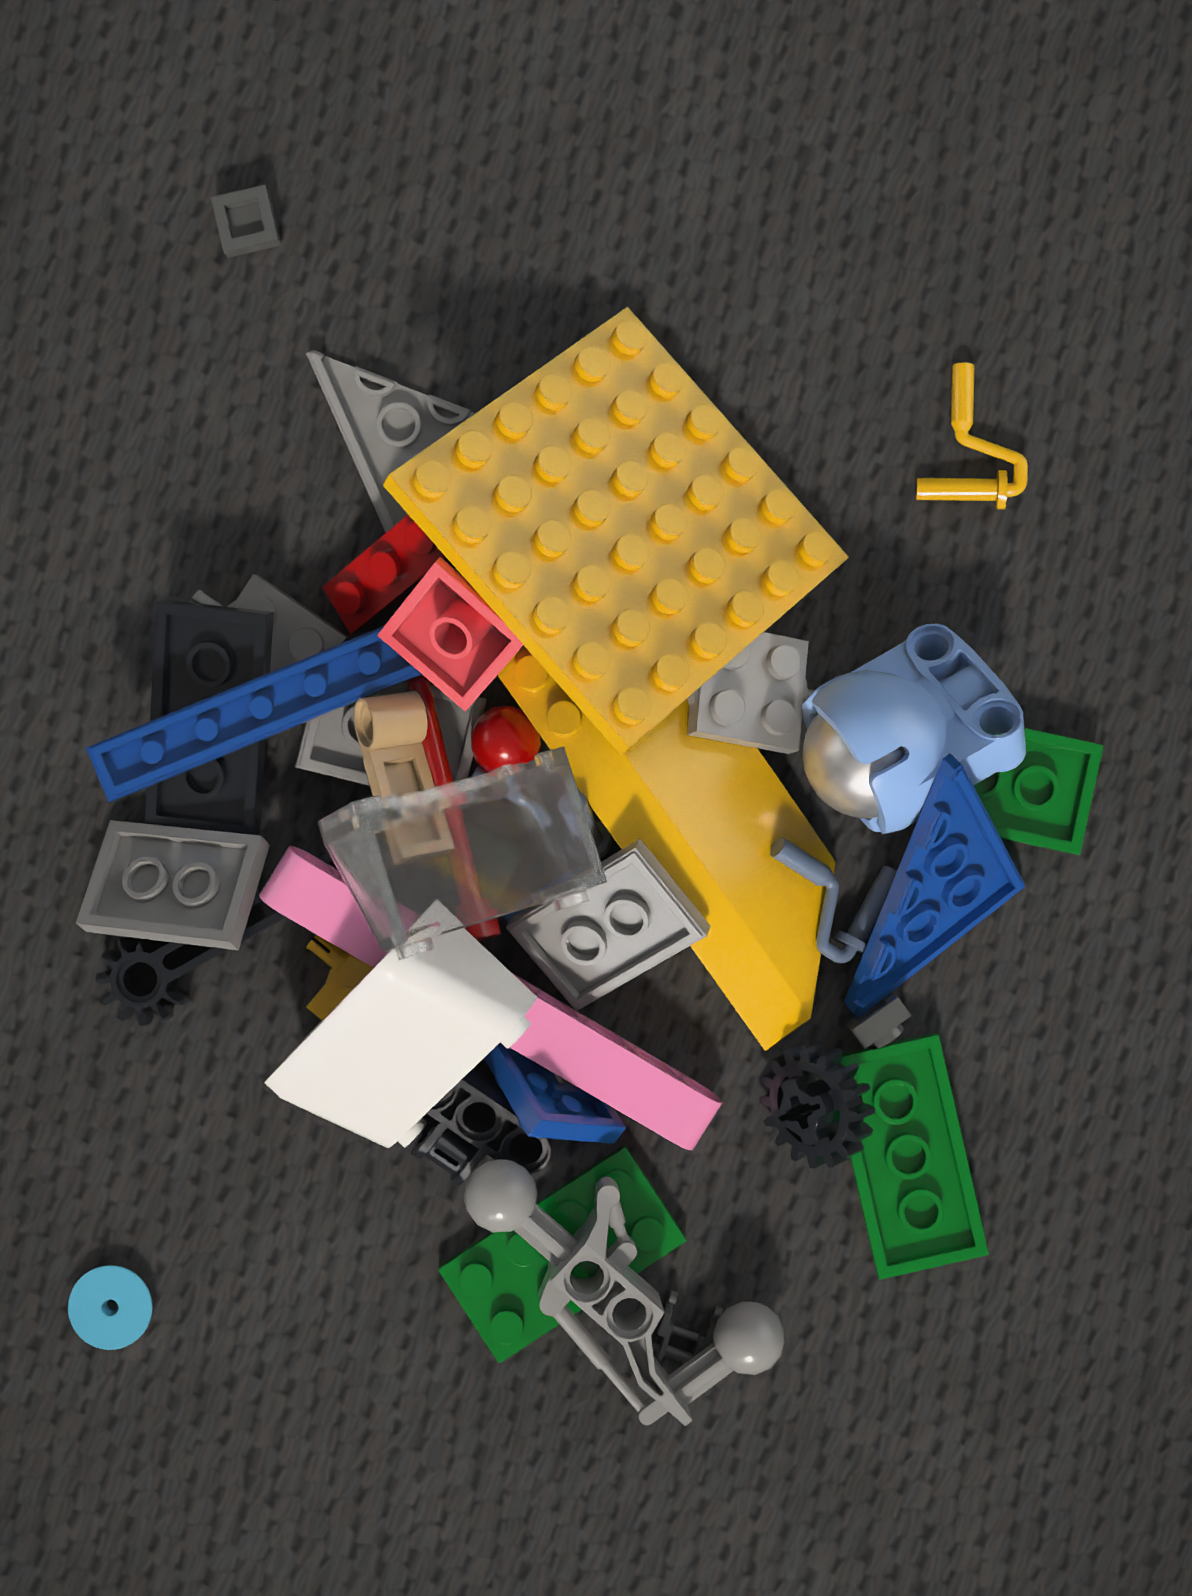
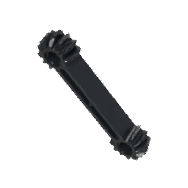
(168, 972)

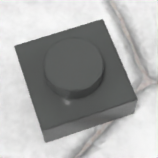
(246, 221)
(880, 1023)

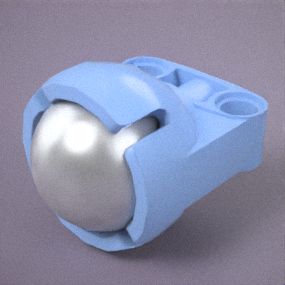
(892, 721)

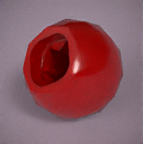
(504, 738)

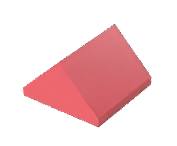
(451, 635)

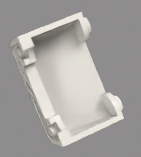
(405, 1039)

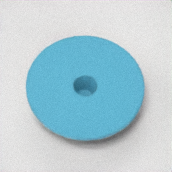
(90, 1310)

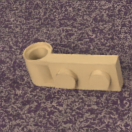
(391, 740)

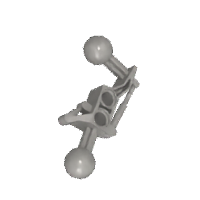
(745, 1337)

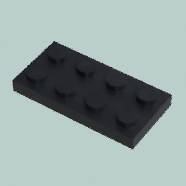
(194, 657)

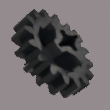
(822, 1132)

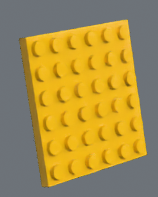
(617, 526)

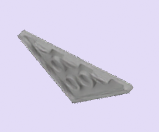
(382, 424)

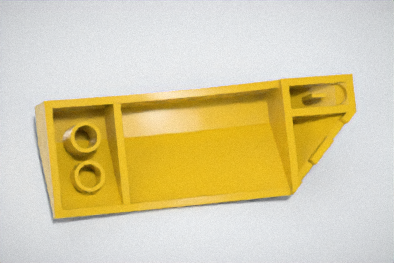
(711, 823)

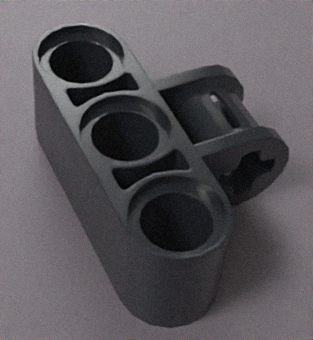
(462, 1137)

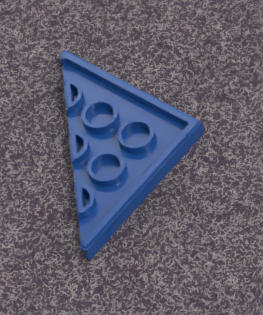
(943, 888)

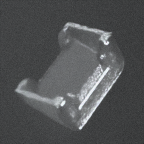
(465, 851)

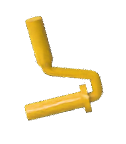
(969, 488)

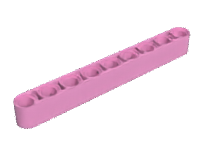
(558, 1035)

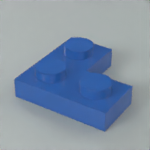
(551, 1107)

